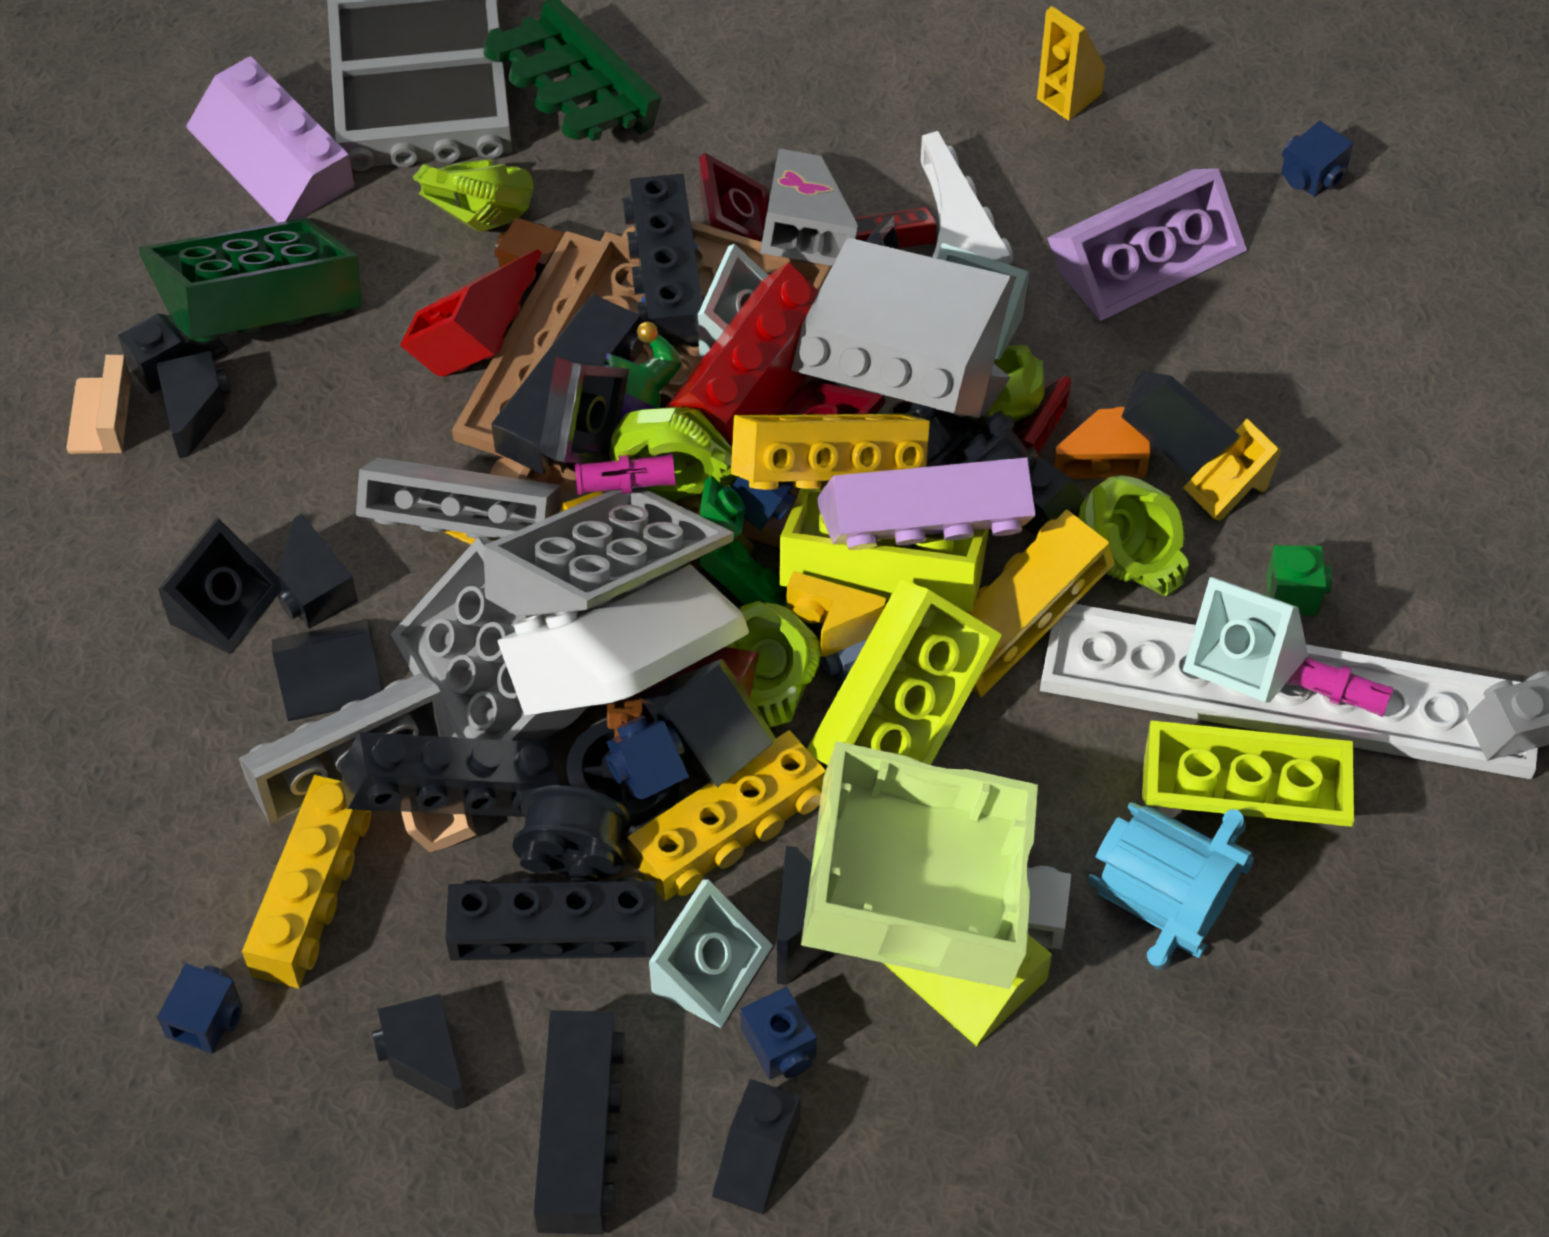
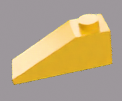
(1069, 66)

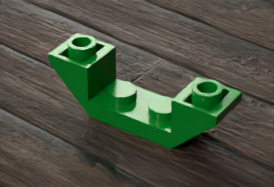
(732, 562)

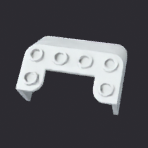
(619, 643)

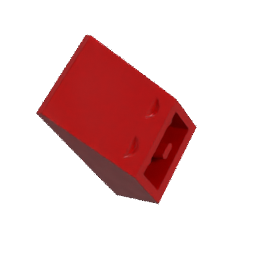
(471, 319)

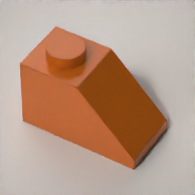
(1103, 448)

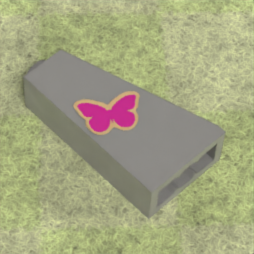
(806, 211)

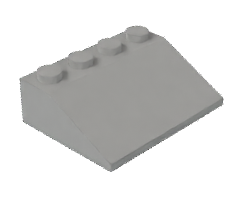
(906, 327)
(595, 552)
(456, 646)

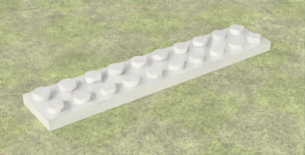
(1141, 666)

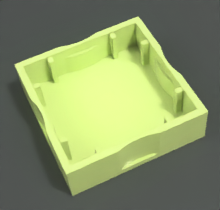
(921, 866)

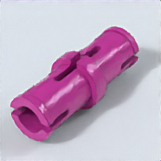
(658, 472)
(1342, 686)

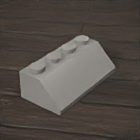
(284, 769)

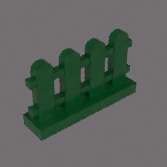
(594, 71)

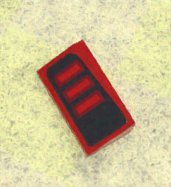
(913, 227)
(1038, 427)

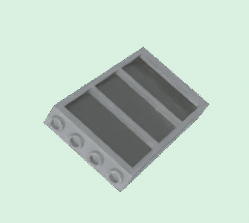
(416, 81)

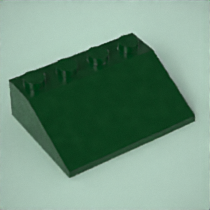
(253, 278)

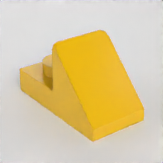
(1235, 471)
(844, 611)

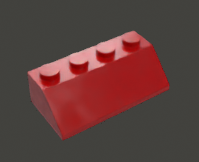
(754, 355)

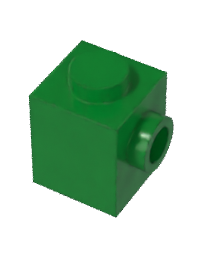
(1299, 577)

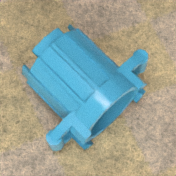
(1171, 876)

